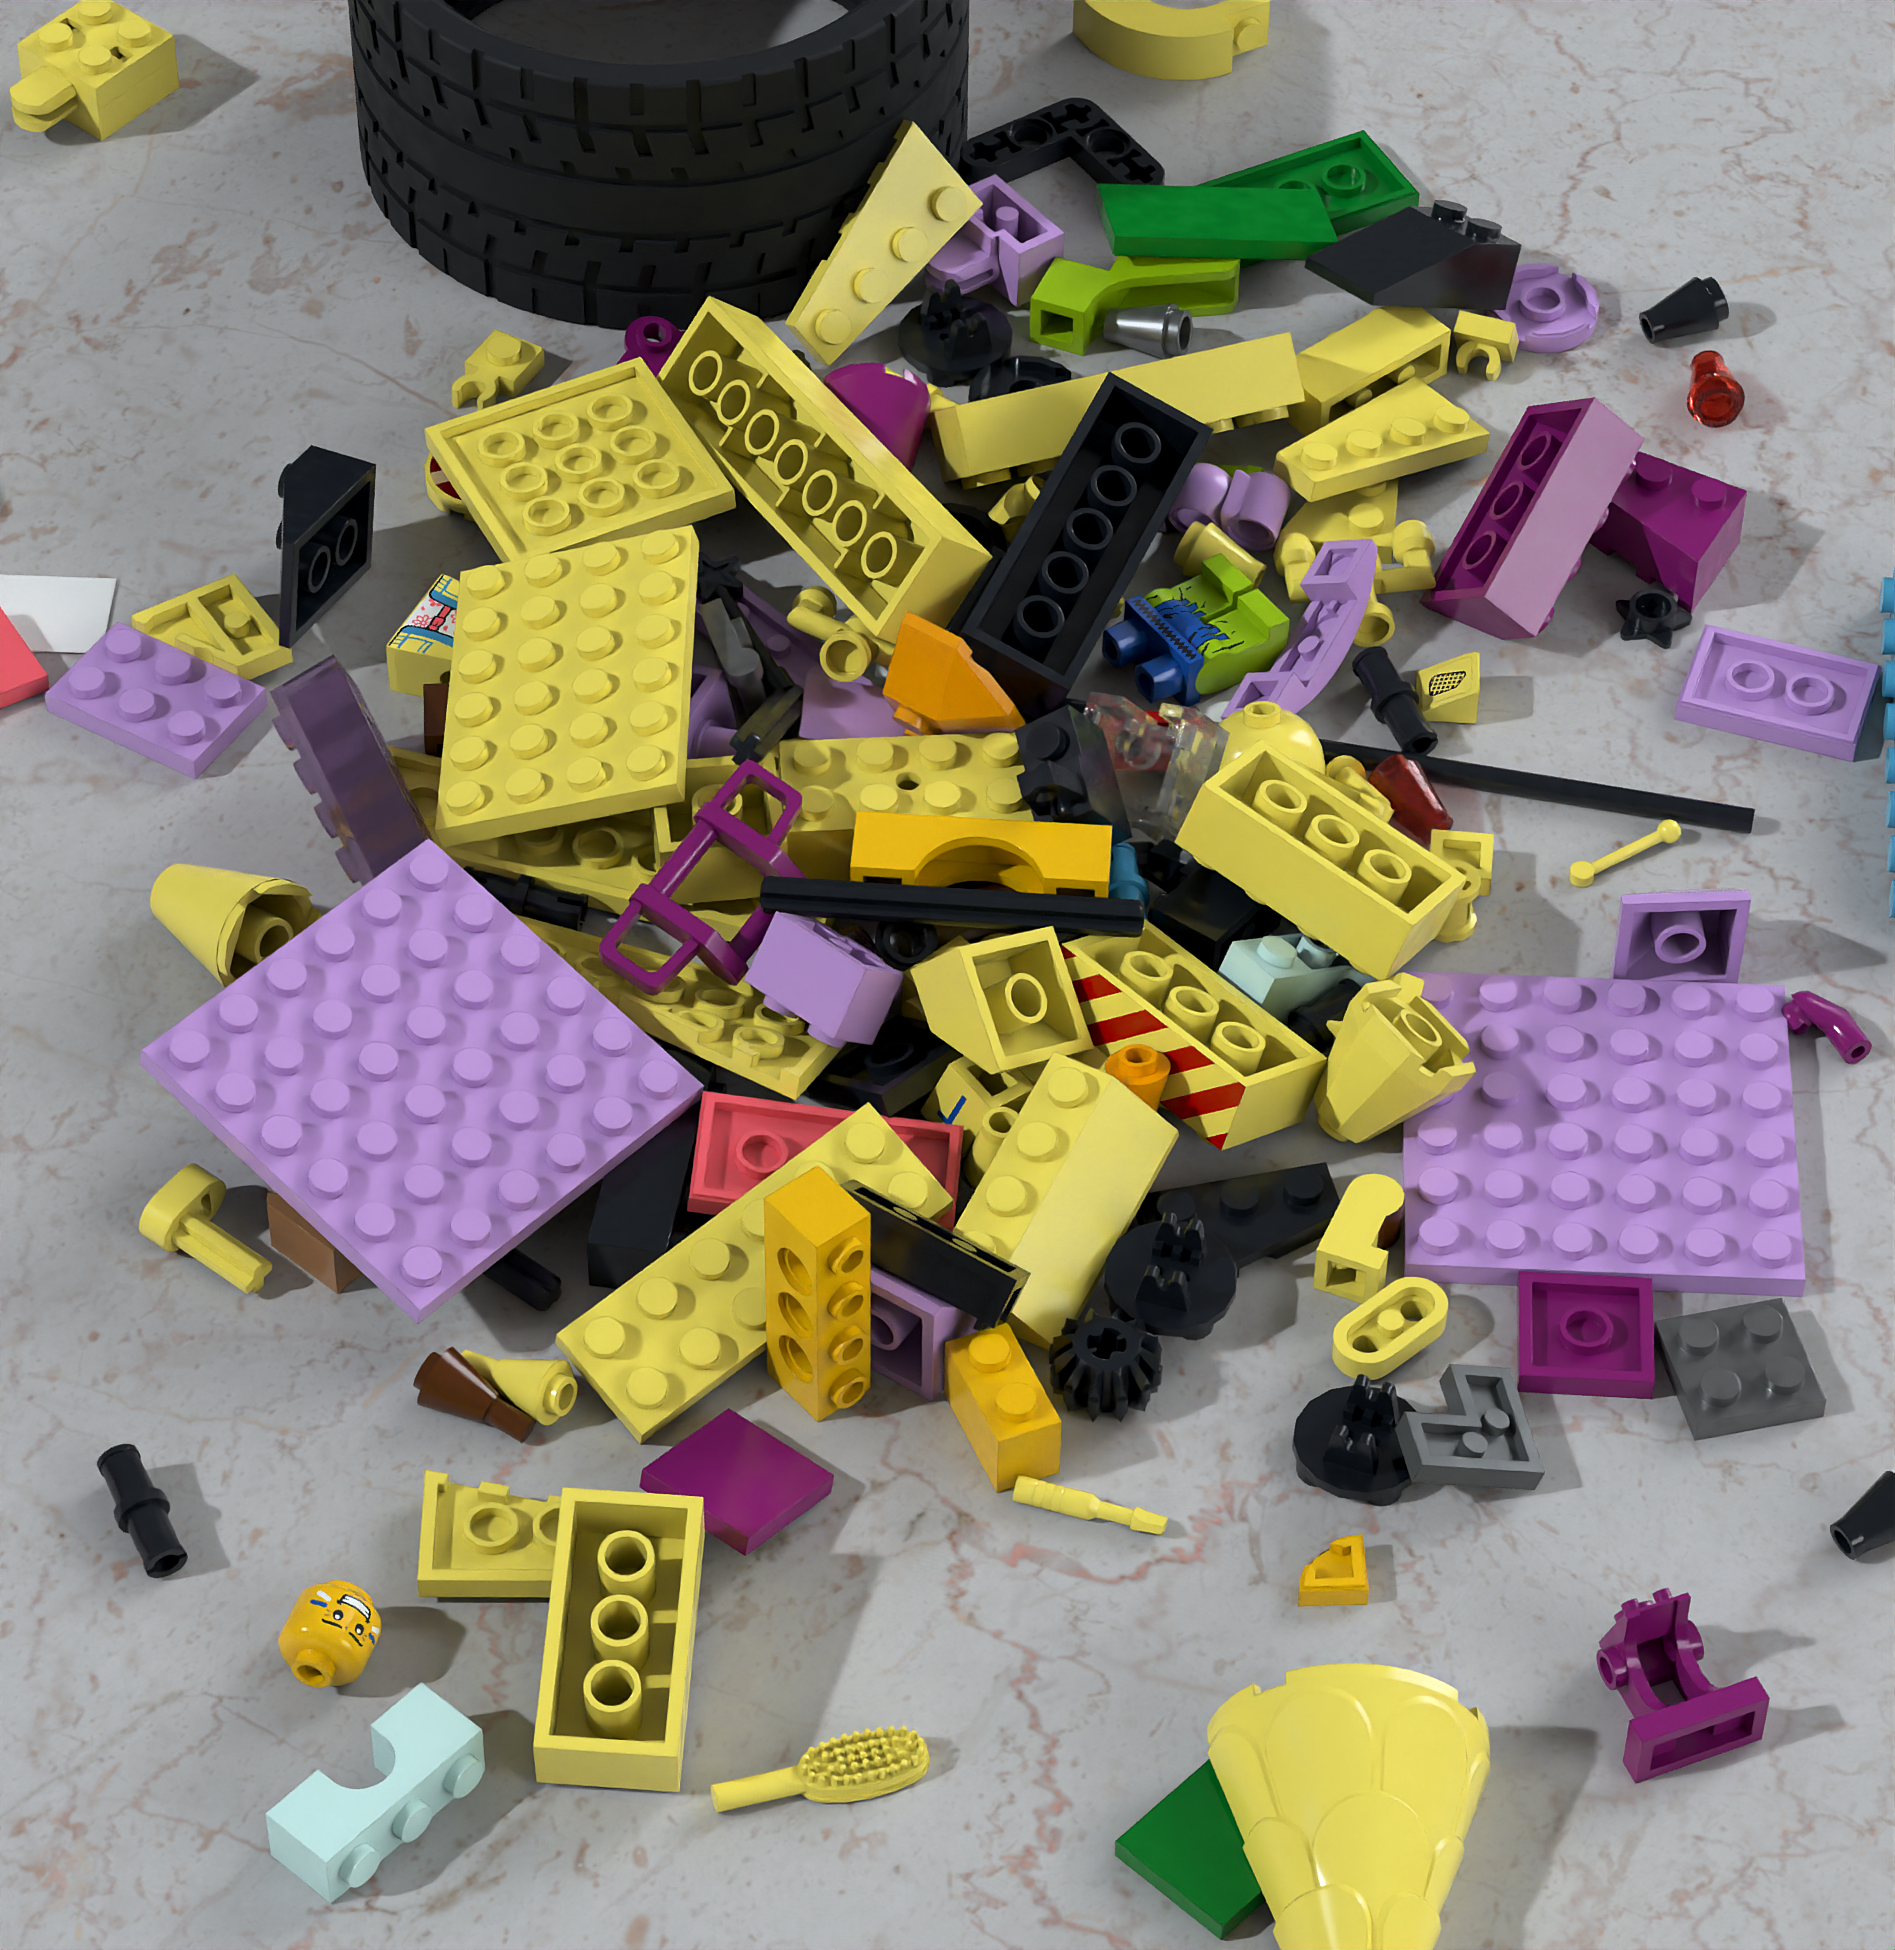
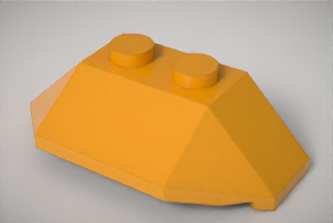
(941, 688)

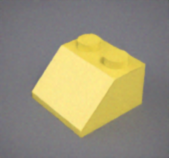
(1004, 1001)

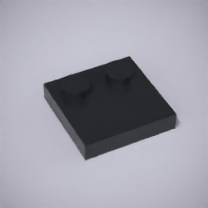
(890, 1073)

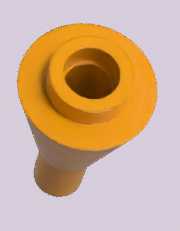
(1141, 1071)

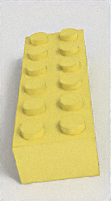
(1035, 425)

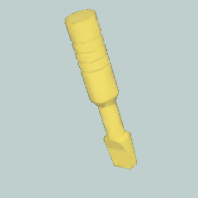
(1084, 1505)

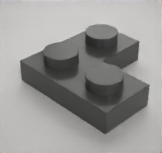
(1481, 1440)

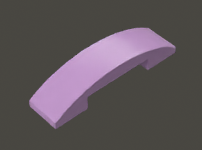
(1339, 594)

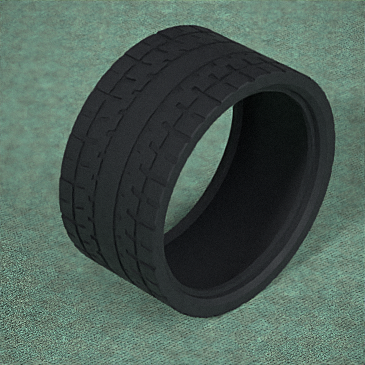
(642, 183)

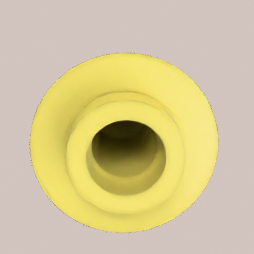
(534, 1385)

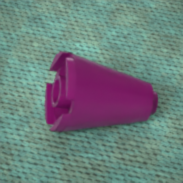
(886, 404)

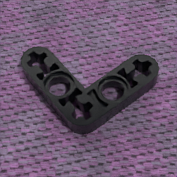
(1066, 129)

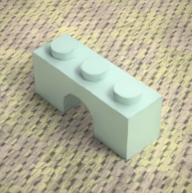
(341, 1834)

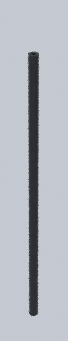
(1545, 786)

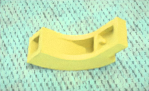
(1168, 40)

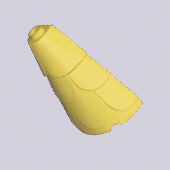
(1352, 1800)

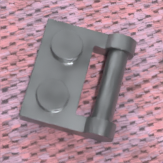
(737, 659)

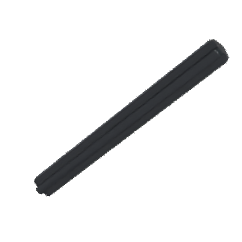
(952, 906)

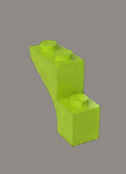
(1075, 297)

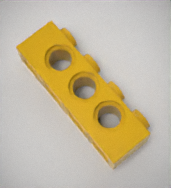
(818, 1293)

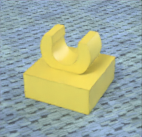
(1484, 337)

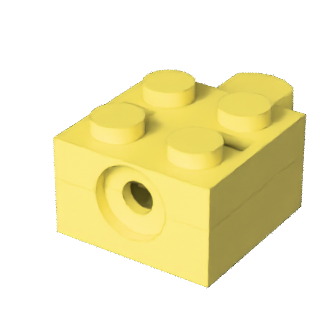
(93, 69)

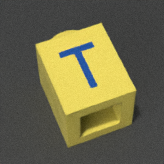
(969, 1092)

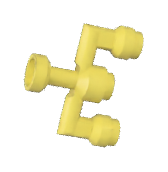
(1411, 547)
(847, 645)

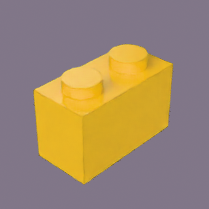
(1002, 1406)

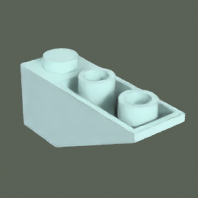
(1286, 971)

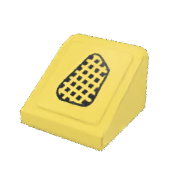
(1450, 690)

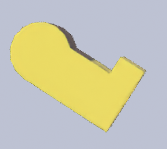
(1353, 1249)

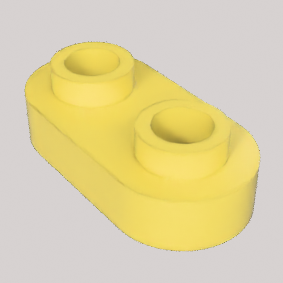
(1383, 1330)

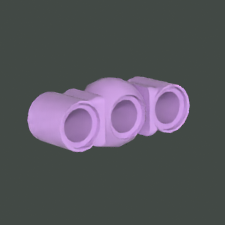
(1244, 507)

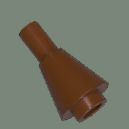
(457, 1388)

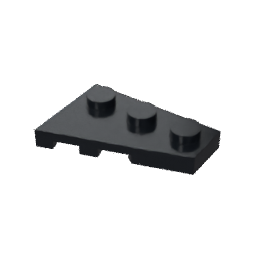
(1256, 1212)

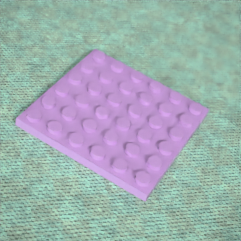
(421, 1078)
(1609, 1137)

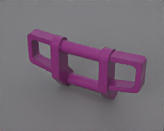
(697, 937)

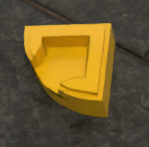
(1336, 1575)

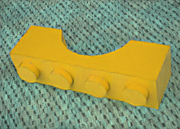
(1001, 851)

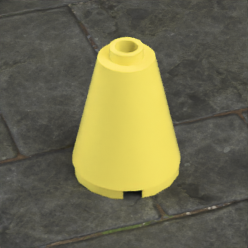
(229, 915)

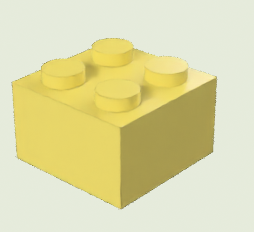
(720, 871)

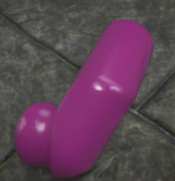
(1831, 1020)

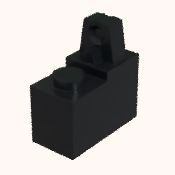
(1070, 773)
(1202, 906)

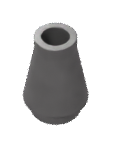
(1151, 329)

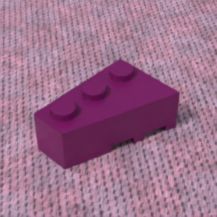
(1673, 526)

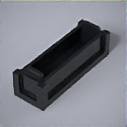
(940, 1259)

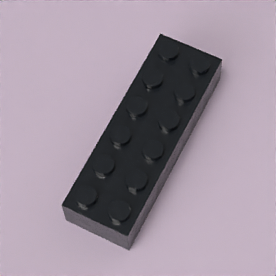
(1082, 544)

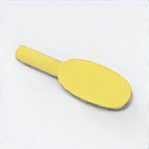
(836, 1771)

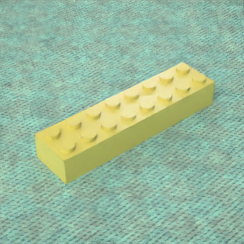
(819, 473)

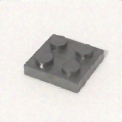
(1739, 1369)

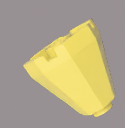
(1388, 1064)

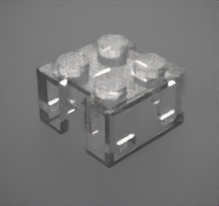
(1155, 764)

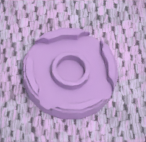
(1549, 308)

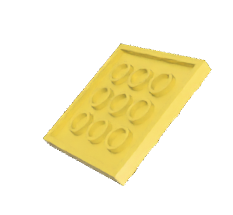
(580, 464)

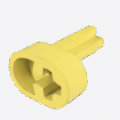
(181, 1220)

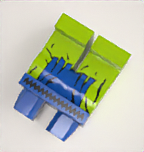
(1197, 635)

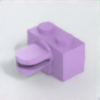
(1000, 246)
(823, 980)

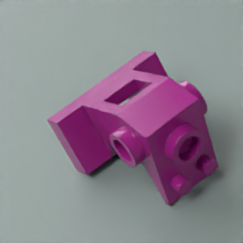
(1661, 1645)

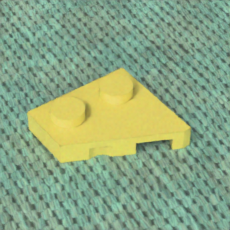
(1351, 516)
(218, 626)

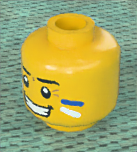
(330, 1633)

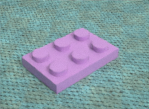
(156, 700)

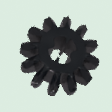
(1105, 1364)

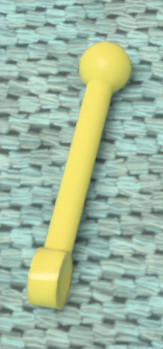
(1583, 872)

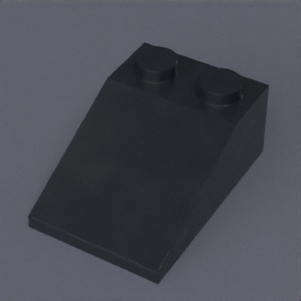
(1424, 260)
(322, 535)

